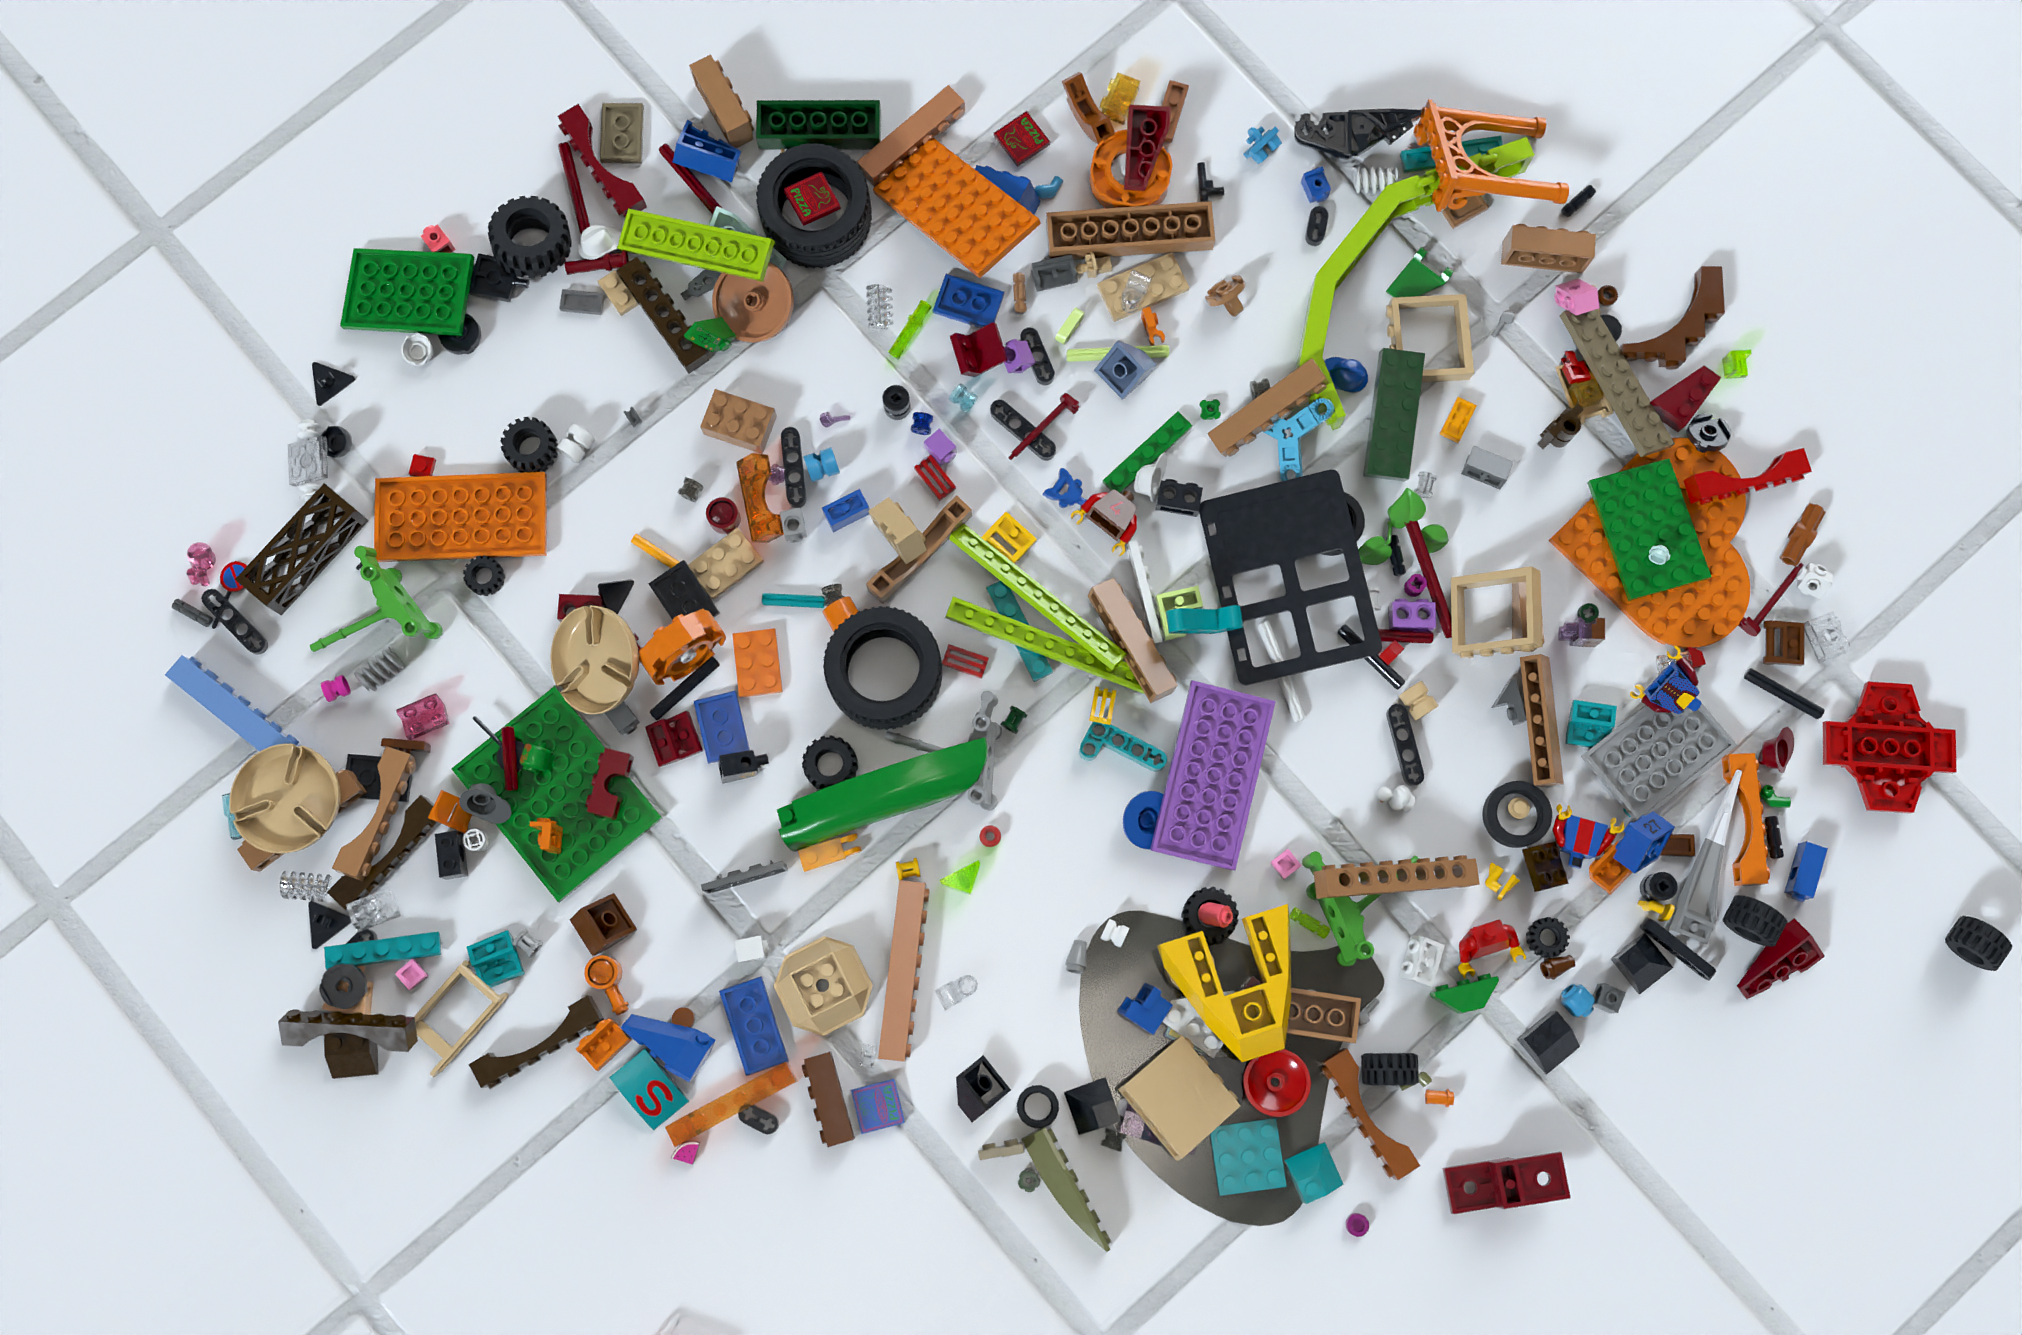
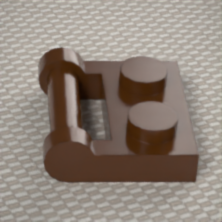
(1791, 643)

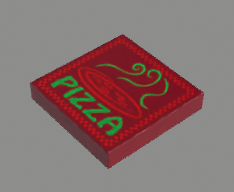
(1022, 138)
(812, 198)

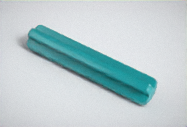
(793, 600)

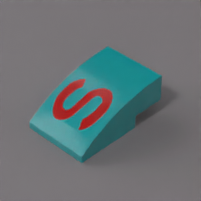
(649, 1089)

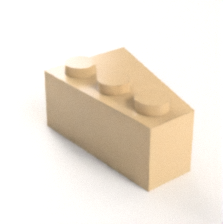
(898, 530)

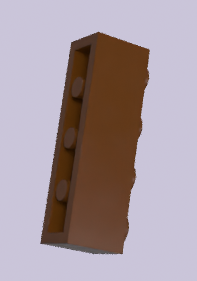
(829, 1099)

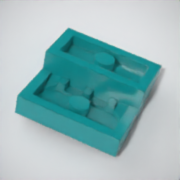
(1589, 723)
(495, 959)

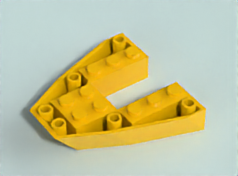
(1252, 1019)

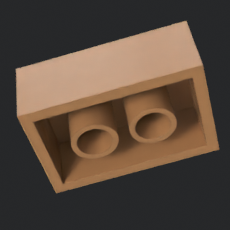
(738, 421)

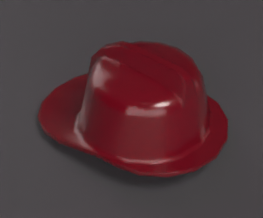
(1777, 751)

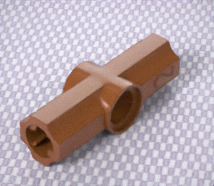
(1802, 534)

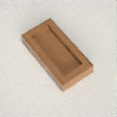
(1474, 206)

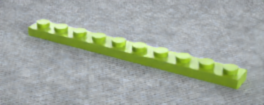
(1038, 596)
(1038, 642)

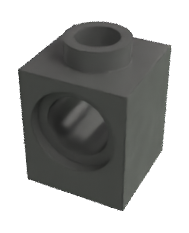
(623, 719)
(1608, 998)

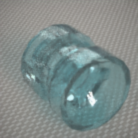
(963, 397)

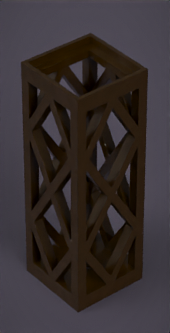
(283, 596)

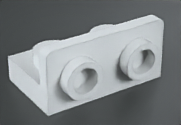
(1421, 960)

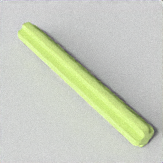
(1095, 354)

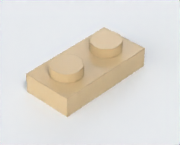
(617, 293)

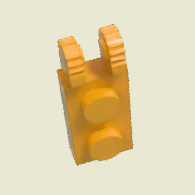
(827, 852)

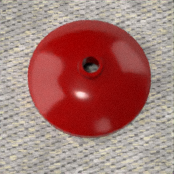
(1292, 1087)

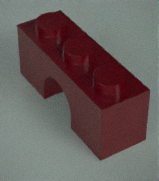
(612, 764)

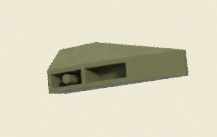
(1062, 1183)

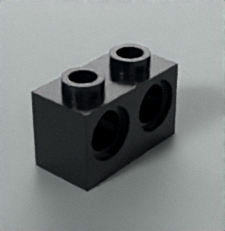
(1178, 504)

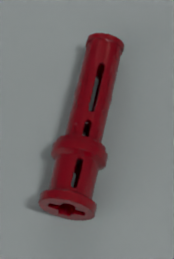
(607, 262)

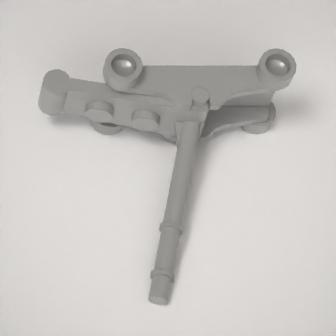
(981, 791)

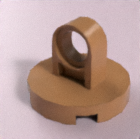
(1226, 294)

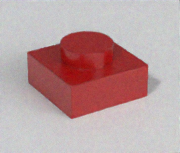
(422, 466)

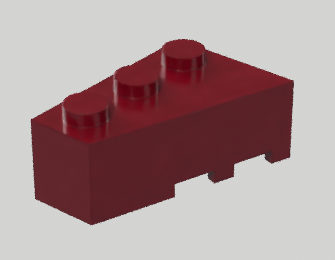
(1684, 399)

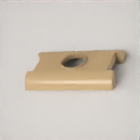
(1602, 408)

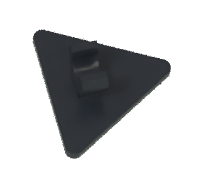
(328, 382)
(615, 593)
(325, 923)

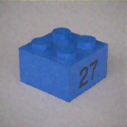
(1643, 841)

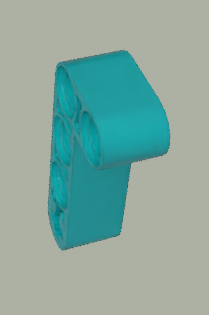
(1204, 620)
(1125, 749)

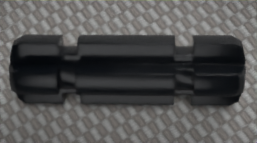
(1580, 199)
(1396, 557)
(1774, 837)

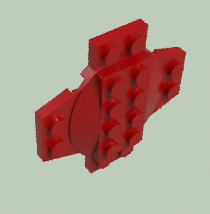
(1889, 747)

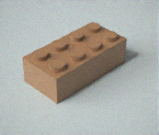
(722, 101)
(1548, 248)
(1323, 1015)

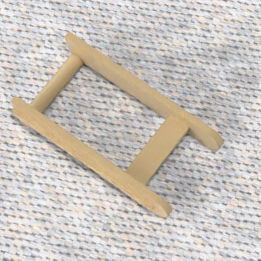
(434, 1040)

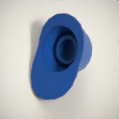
(1347, 374)

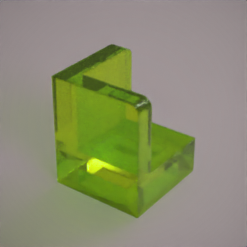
(1735, 364)

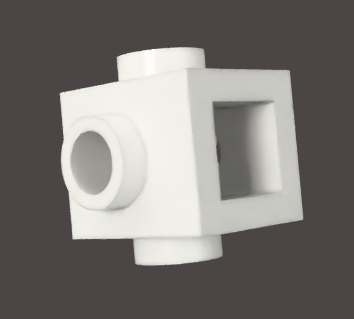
(1814, 580)

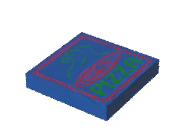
(878, 1106)

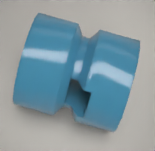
(821, 464)

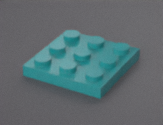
(1247, 1157)

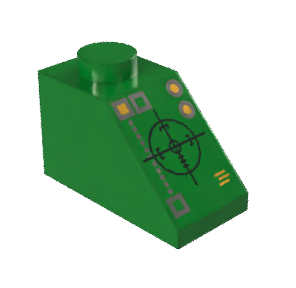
(711, 334)

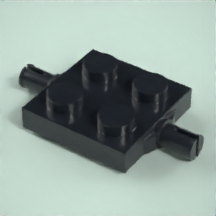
(492, 280)

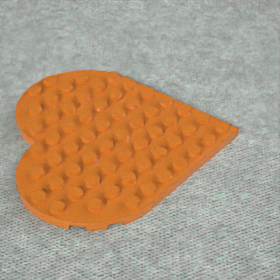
(1687, 614)

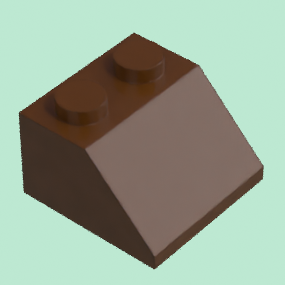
(602, 924)

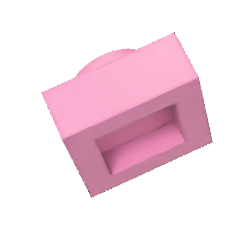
(1285, 864)
(411, 974)

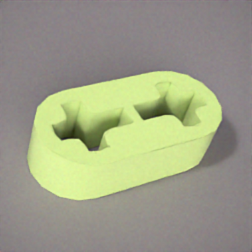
(1070, 326)

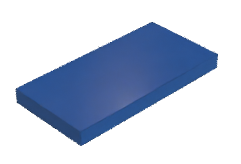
(754, 1026)

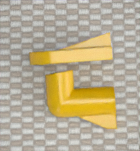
(1491, 881)
(1665, 911)

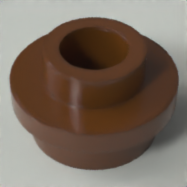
(1611, 291)

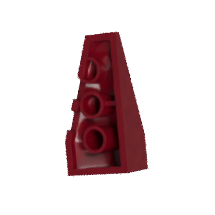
(1144, 139)
(1792, 953)

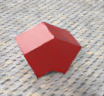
(1391, 652)
(1696, 656)

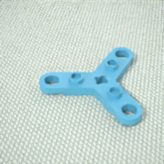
(1300, 424)

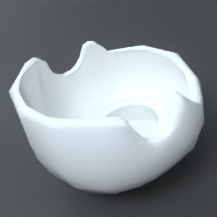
(417, 349)

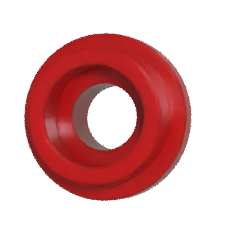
(990, 829)

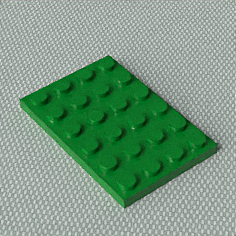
(407, 291)
(1643, 511)

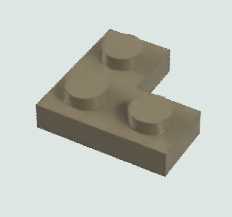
(1010, 1147)

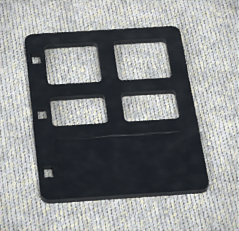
(1277, 528)

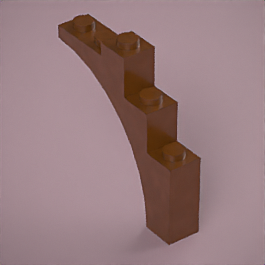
(1705, 307)

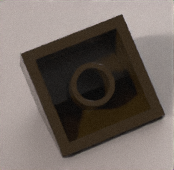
(350, 1055)

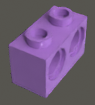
(1412, 620)

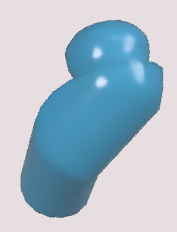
(1049, 190)

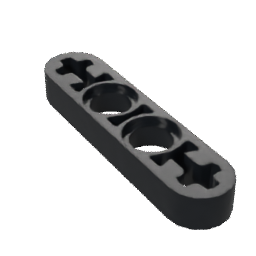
(1021, 431)
(791, 467)
(234, 621)
(1408, 744)
(1678, 949)

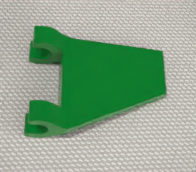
(1417, 278)

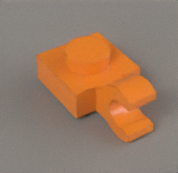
(1150, 321)

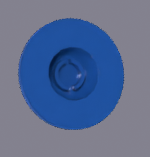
(1141, 818)

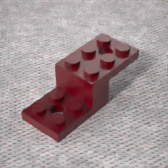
(1506, 1183)

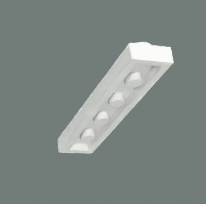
(1145, 592)

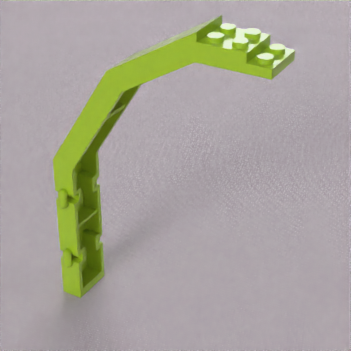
(1393, 202)

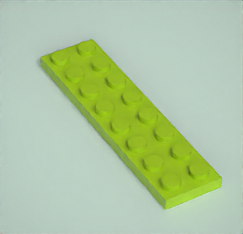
(696, 245)

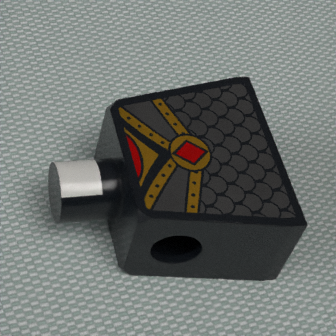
(732, 769)

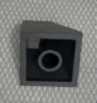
(1642, 963)
(979, 1088)
(1092, 1106)

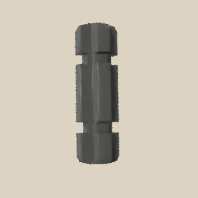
(192, 612)

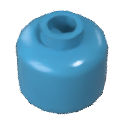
(1577, 1000)

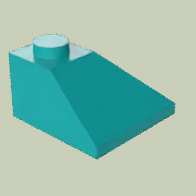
(1314, 1173)

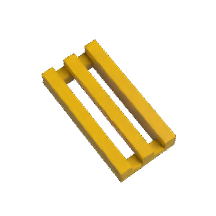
(1104, 694)

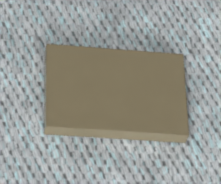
(621, 133)

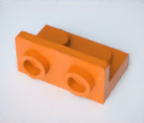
(551, 836)

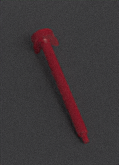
(1067, 401)
(1752, 626)

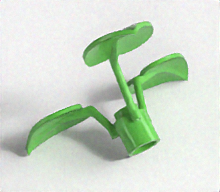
(1405, 509)

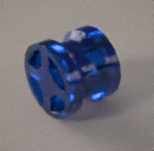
(921, 423)

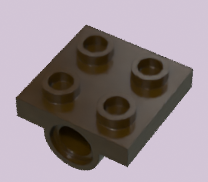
(1562, 429)
(1545, 866)

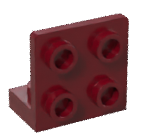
(979, 350)

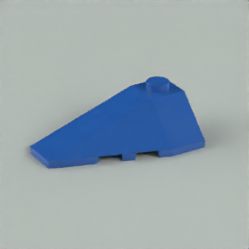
(678, 1046)

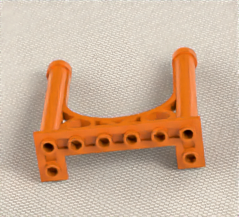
(1448, 152)

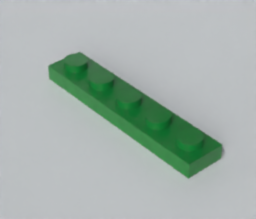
(1148, 452)

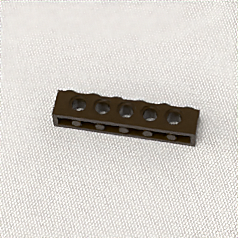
(631, 274)

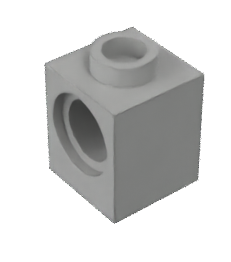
(789, 517)

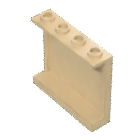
(1180, 1097)

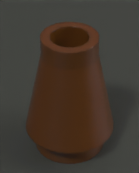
(1556, 966)

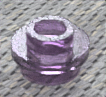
(778, 474)

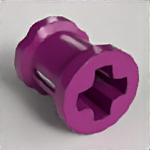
(1411, 590)

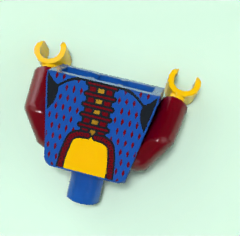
(1673, 688)

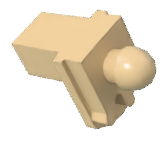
(1094, 266)

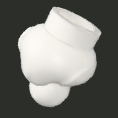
(1398, 799)

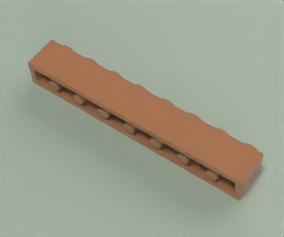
(902, 971)

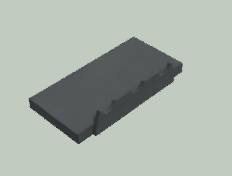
(738, 878)

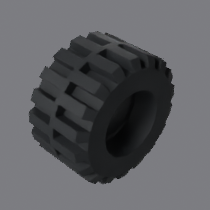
(521, 431)
(824, 746)
(1191, 920)
(1754, 920)
(1978, 943)
(1389, 1069)

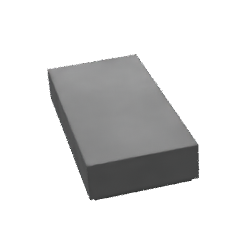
(581, 302)

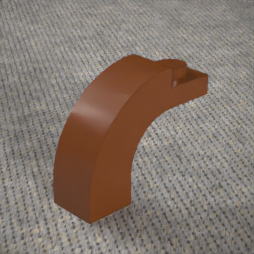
(1090, 118)

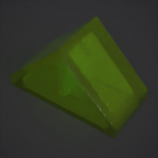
(963, 879)

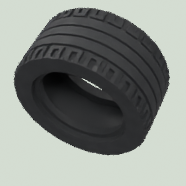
(822, 246)
(876, 624)

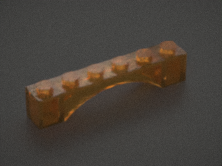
(731, 1104)

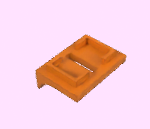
(443, 808)

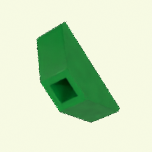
(1466, 995)

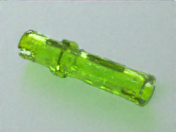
(914, 322)

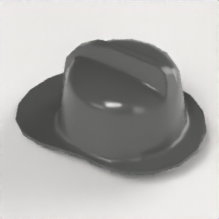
(484, 803)

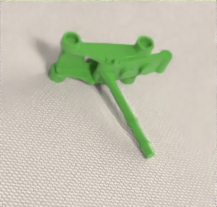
(391, 599)
(1343, 917)

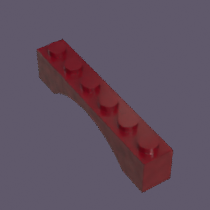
(579, 129)

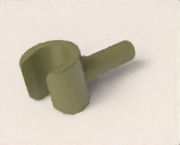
(1424, 1080)

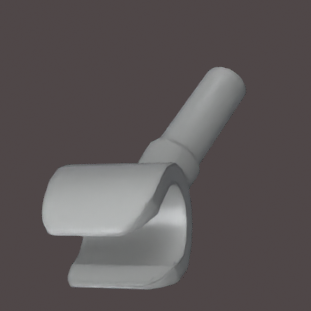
(1506, 317)
(1363, 1018)

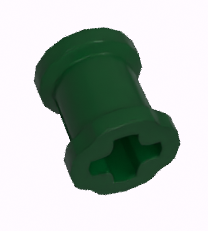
(1018, 715)

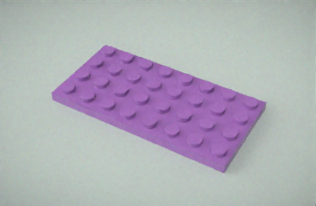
(1213, 775)

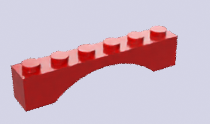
(1711, 484)

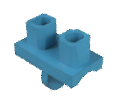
(1269, 138)

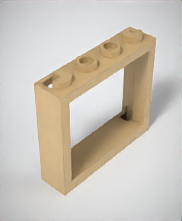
(1459, 302)
(1533, 605)

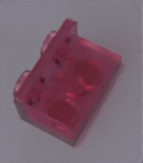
(423, 716)

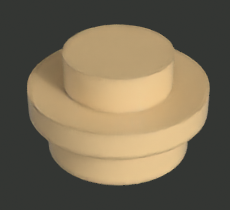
(1518, 808)

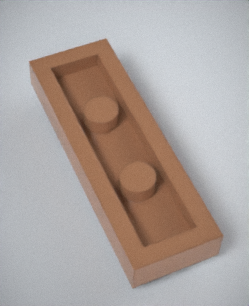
(1174, 98)

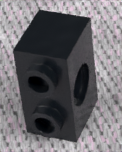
(451, 855)

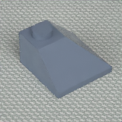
(1125, 368)

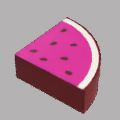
(686, 1152)

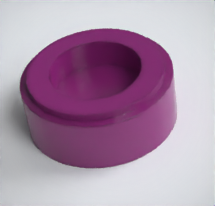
(1357, 1224)

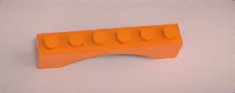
(1750, 865)

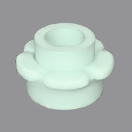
(1659, 554)

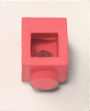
(437, 240)

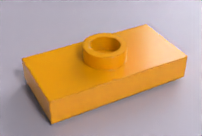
(1458, 419)

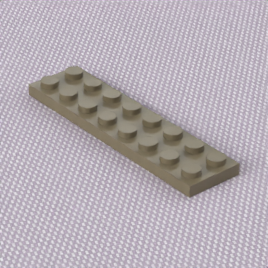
(1618, 382)

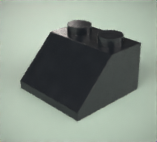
(1549, 1041)

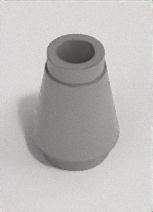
(1077, 957)

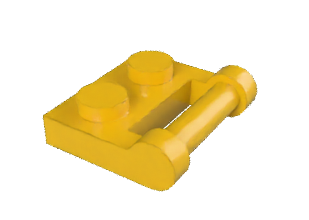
(1013, 534)

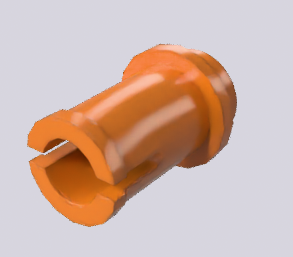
(616, 1000)
(1439, 1097)

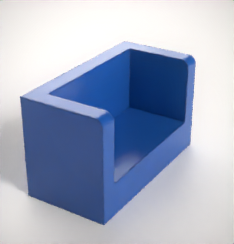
(846, 510)

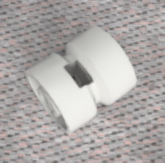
(575, 443)

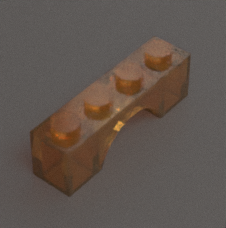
(753, 476)

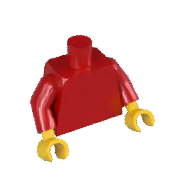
(1487, 940)

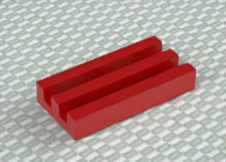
(924, 463)
(967, 653)

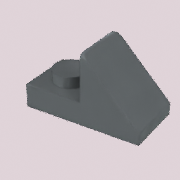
(1511, 697)

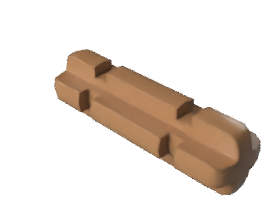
(1019, 292)

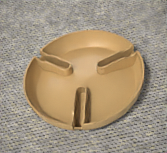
(594, 659)
(285, 798)

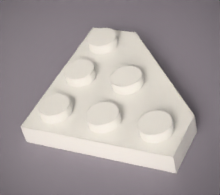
(1188, 1023)

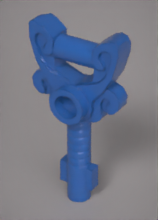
(1073, 493)

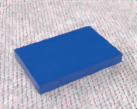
(968, 301)
(721, 725)

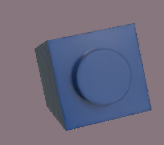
(1805, 871)

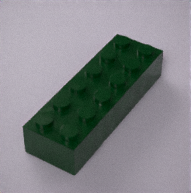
(827, 122)
(1394, 414)

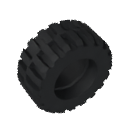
(526, 214)

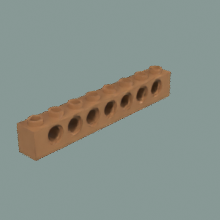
(1463, 875)

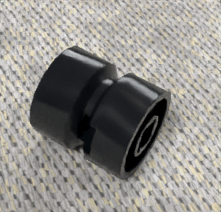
(896, 402)
(1653, 887)

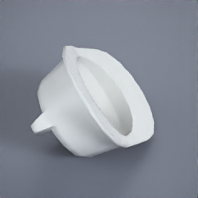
(598, 241)
(1149, 478)

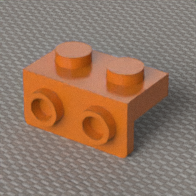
(1607, 871)
(603, 1043)

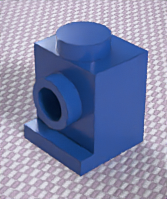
(1314, 192)

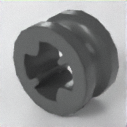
(632, 416)

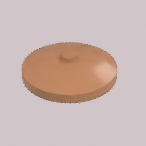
(752, 307)

